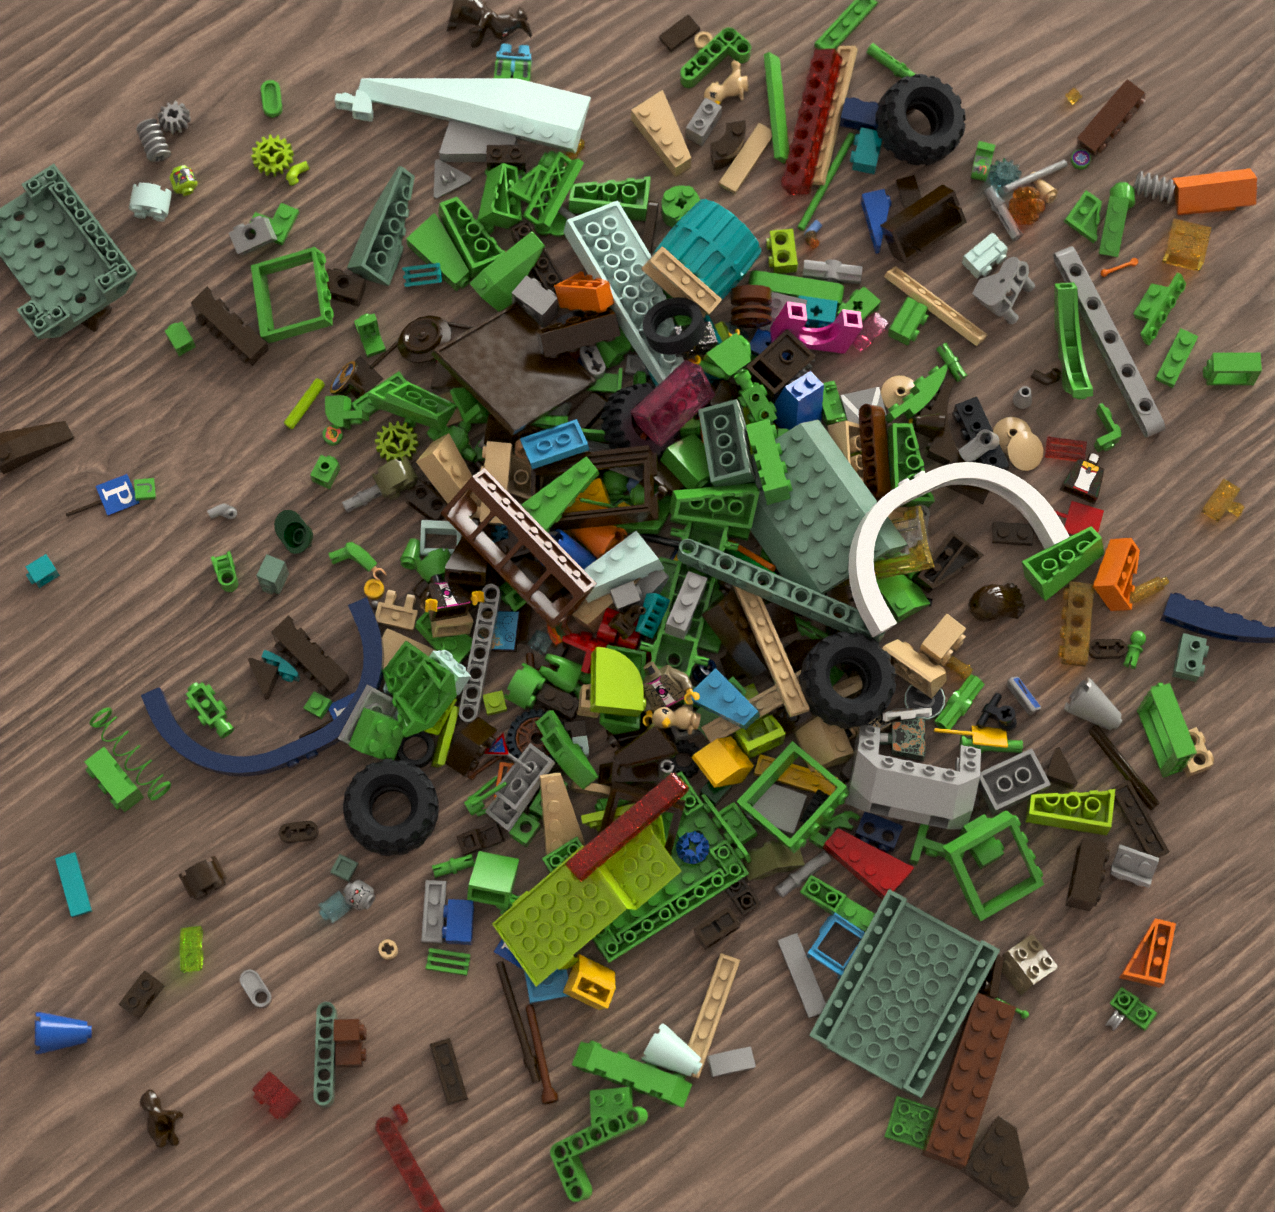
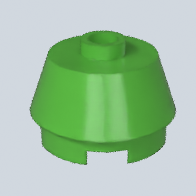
(433, 564)

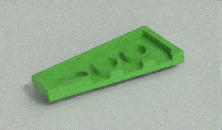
(555, 498)

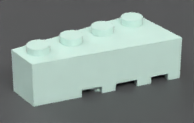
(621, 565)

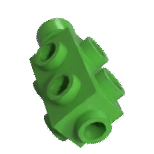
(757, 406)
(208, 707)

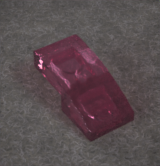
(871, 329)

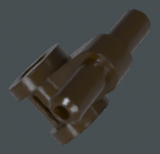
(624, 622)

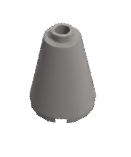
(1093, 706)

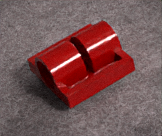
(612, 636)

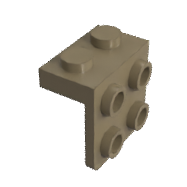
(1027, 964)

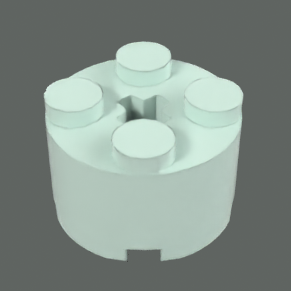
(150, 201)

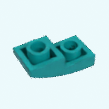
(285, 669)

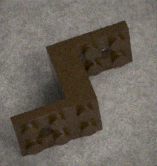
(773, 370)

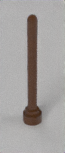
(548, 1094)

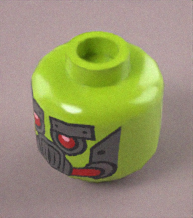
(183, 180)

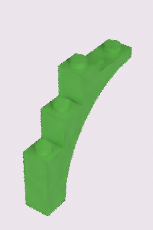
(1074, 372)

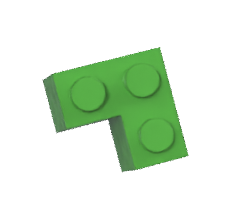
(986, 851)

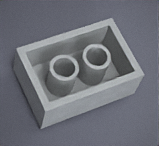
(1012, 781)

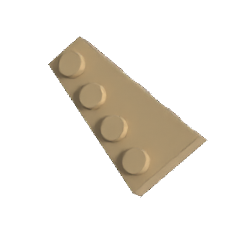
(558, 814)

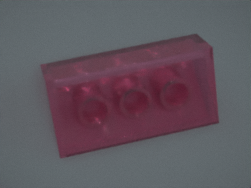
(673, 402)

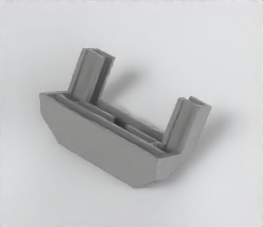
(910, 788)

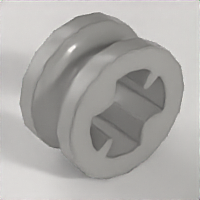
(1115, 1020)

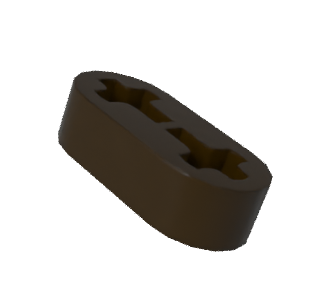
(1107, 643)
(298, 837)

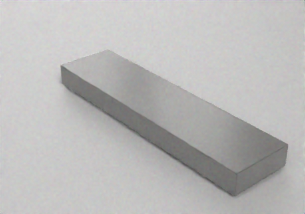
(802, 975)

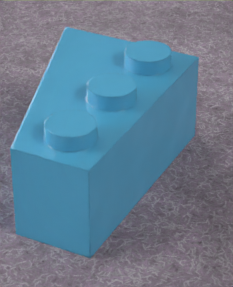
(724, 700)

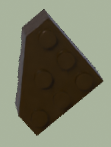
(999, 1163)

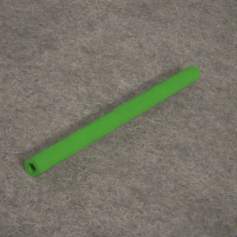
(822, 188)

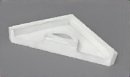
(907, 713)

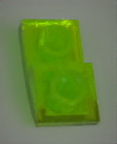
(190, 949)

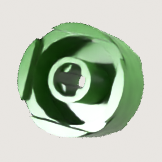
(677, 198)
(525, 687)

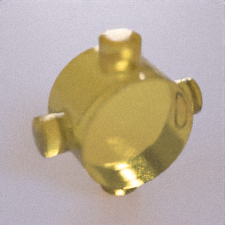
(1073, 96)

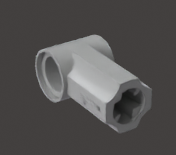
(977, 446)

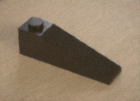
(28, 443)

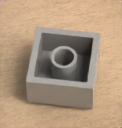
(536, 301)

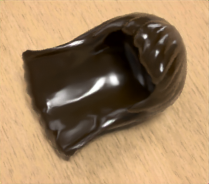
(996, 601)

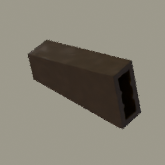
(466, 563)

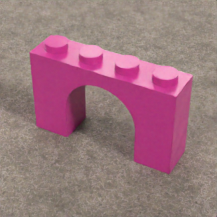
(831, 338)

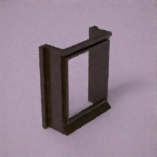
(634, 794)

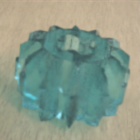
(1004, 168)

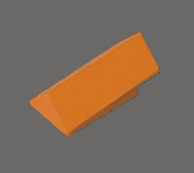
(1215, 191)

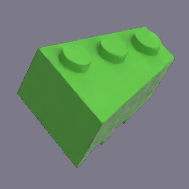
(497, 204)
(113, 780)

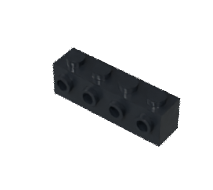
(973, 420)

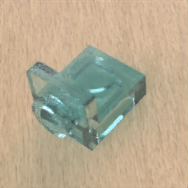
(334, 907)

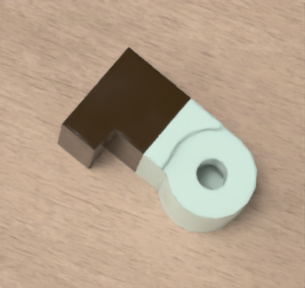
(579, 735)

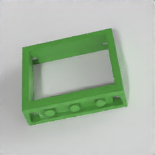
(262, 296)
(1166, 730)
(770, 776)
(976, 836)

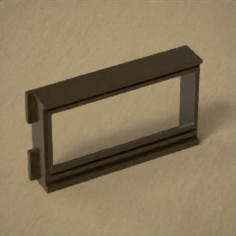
(606, 460)

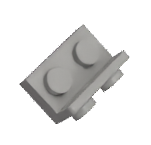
(1134, 866)

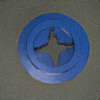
(688, 855)

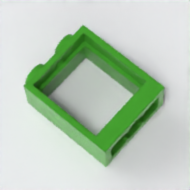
(1232, 369)

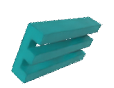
(408, 276)

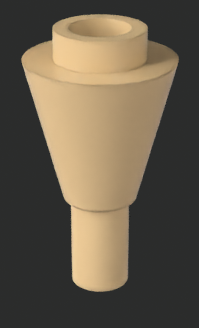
(1046, 191)

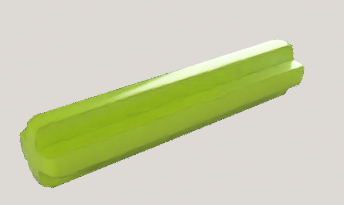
(304, 403)

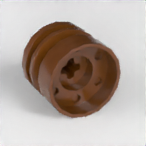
(751, 306)

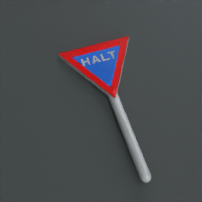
(500, 749)

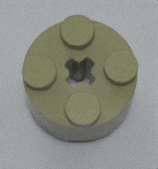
(395, 478)

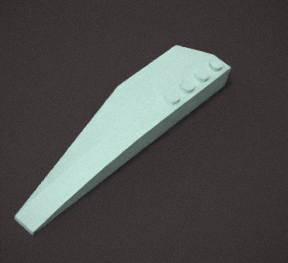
(502, 105)
(616, 253)

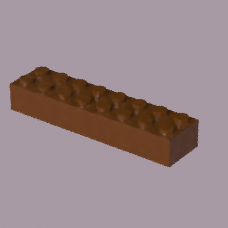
(968, 1081)

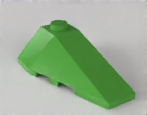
(507, 271)
(902, 596)

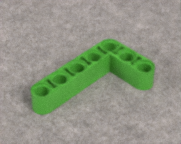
(590, 1142)

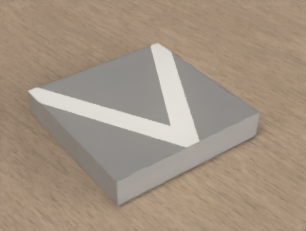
(853, 401)

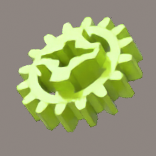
(280, 160)
(390, 446)

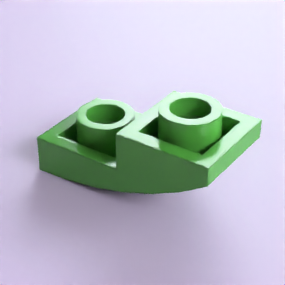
(1133, 1009)

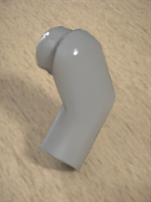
(223, 510)

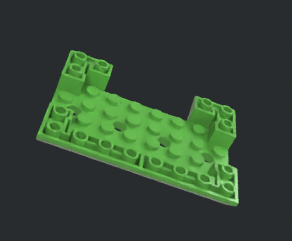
(678, 897)

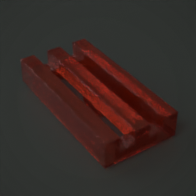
(1064, 456)

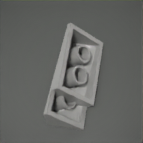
(520, 787)

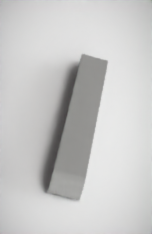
(478, 643)

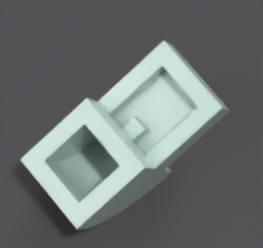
(358, 104)

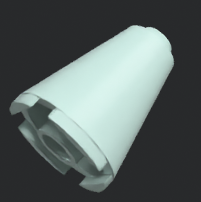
(671, 1053)

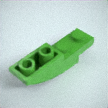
(920, 394)
(564, 751)
(836, 902)

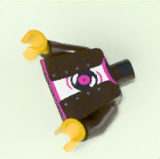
(448, 599)

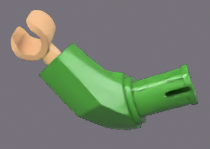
(358, 555)

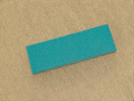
(73, 885)

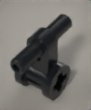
(999, 714)

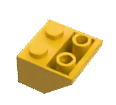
(591, 983)

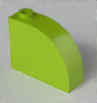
(615, 684)

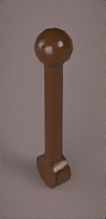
(472, 775)

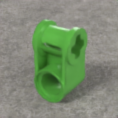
(225, 568)

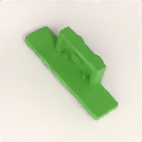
(1157, 305)
(735, 825)

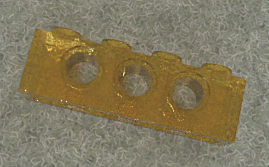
(1084, 594)

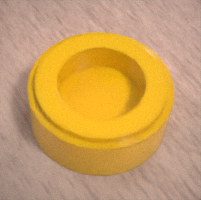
(374, 589)

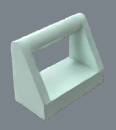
(436, 527)

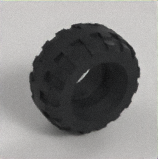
(936, 103)
(869, 662)
(383, 778)

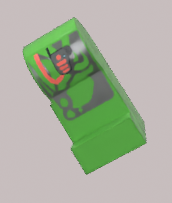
(982, 160)

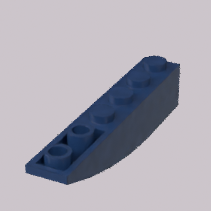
(1214, 621)

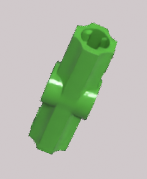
(959, 702)

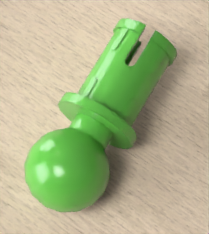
(1137, 639)

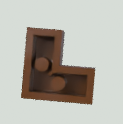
(349, 1042)

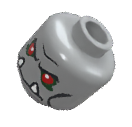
(359, 895)

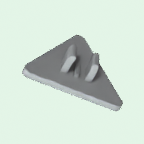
(447, 179)

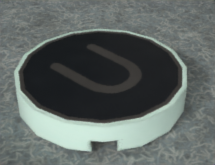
(916, 699)

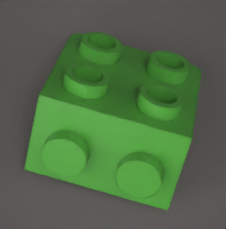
(470, 408)

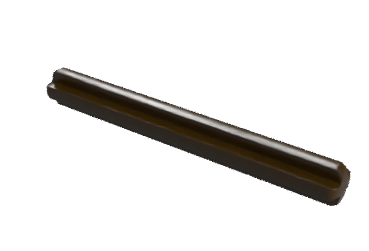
(1124, 767)

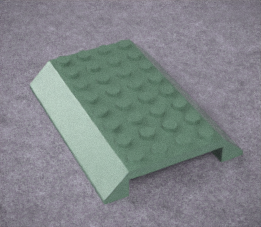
(815, 528)
(903, 995)

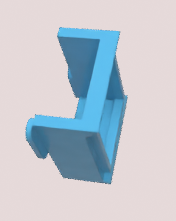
(823, 958)

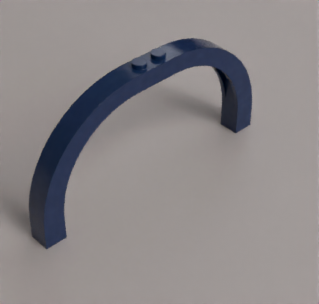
(291, 753)

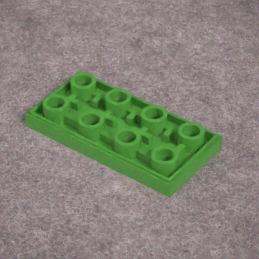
(909, 1122)

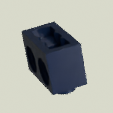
(880, 827)

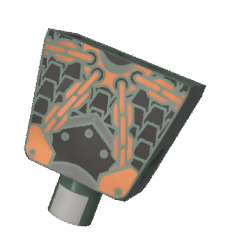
(906, 739)

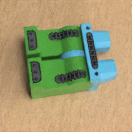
(513, 64)

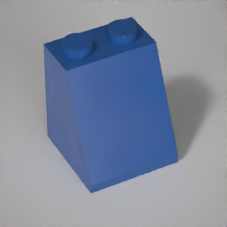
(799, 402)

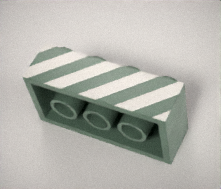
(726, 444)

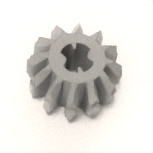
(175, 110)

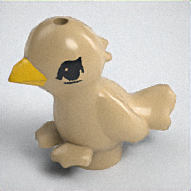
(732, 86)
(681, 718)

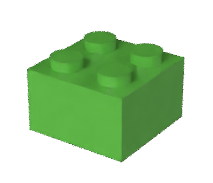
(377, 735)

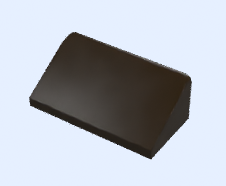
(524, 629)

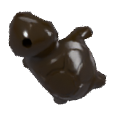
(160, 1122)

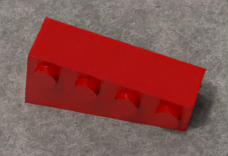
(867, 863)

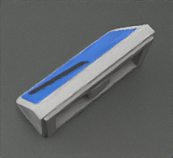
(1023, 695)

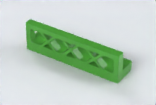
(559, 193)

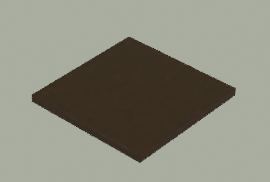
(507, 371)

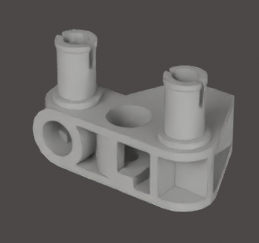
(992, 289)

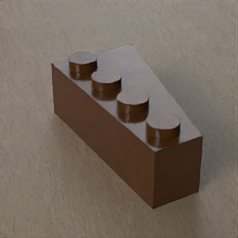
(1112, 118)

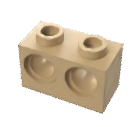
(1206, 756)

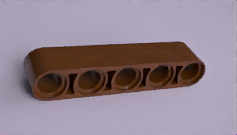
(874, 450)

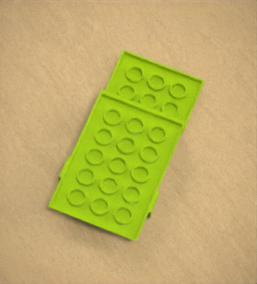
(566, 913)

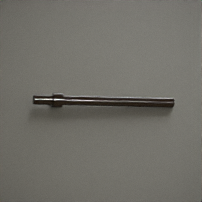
(530, 1060)

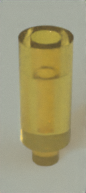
(1148, 588)

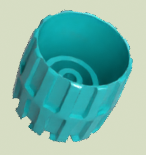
(713, 246)

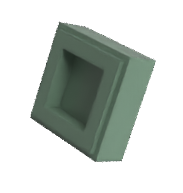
(344, 868)

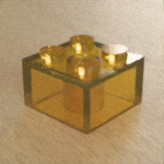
(1186, 245)

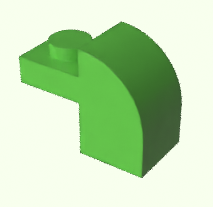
(340, 414)

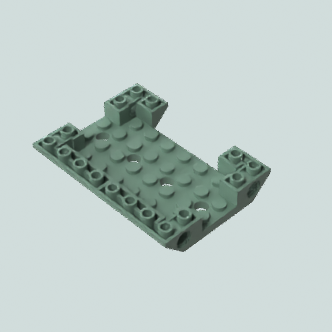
(72, 243)

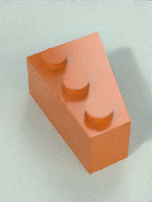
(1116, 574)

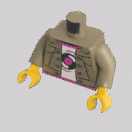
(664, 688)

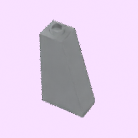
(469, 142)

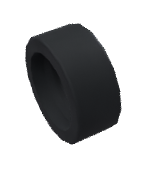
(427, 757)

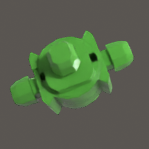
(460, 438)

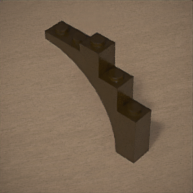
(942, 446)

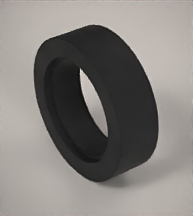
(665, 310)

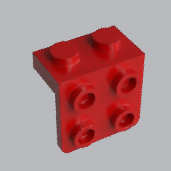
(586, 643)

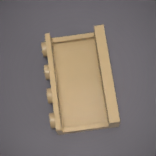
(680, 281)

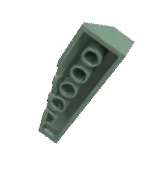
(381, 238)

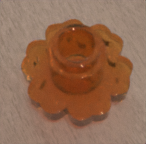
(1026, 205)

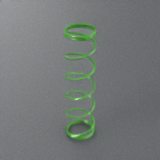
(150, 796)

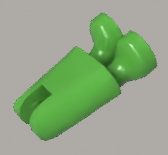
(566, 674)

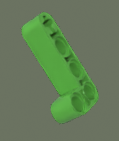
(712, 59)

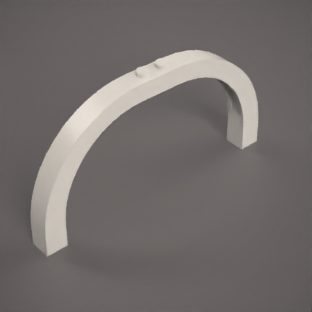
(997, 480)

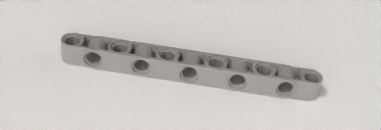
(1116, 353)

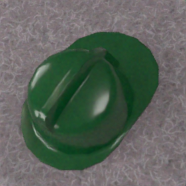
(293, 531)

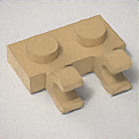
(397, 616)

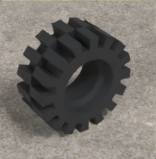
(691, 749)
(817, 800)

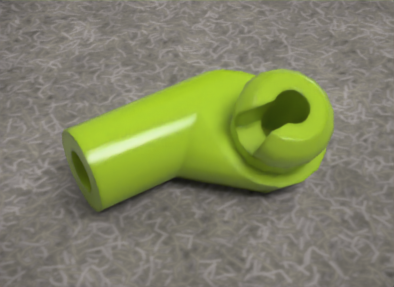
(294, 171)

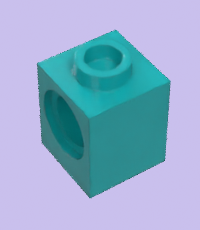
(41, 571)

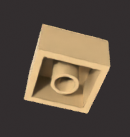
(943, 640)

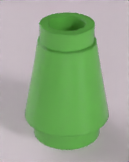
(411, 554)

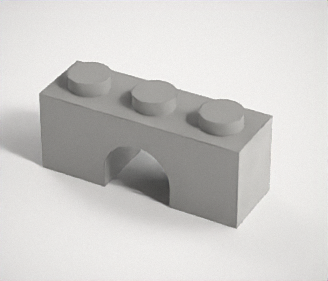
(685, 605)

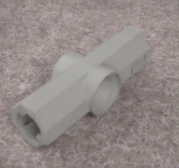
(832, 271)

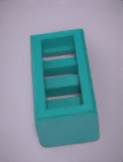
(659, 611)

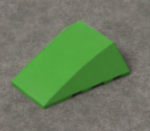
(419, 688)

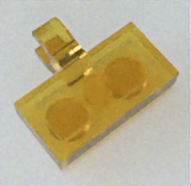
(1222, 501)

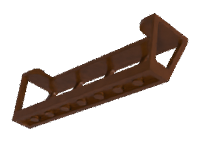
(529, 534)

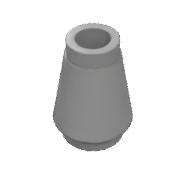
(1023, 397)

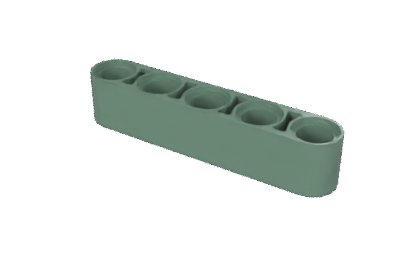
(325, 1065)

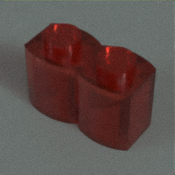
(276, 1096)

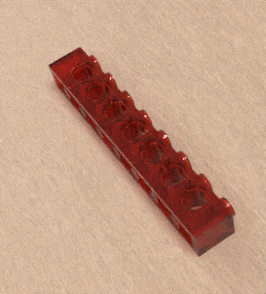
(811, 122)

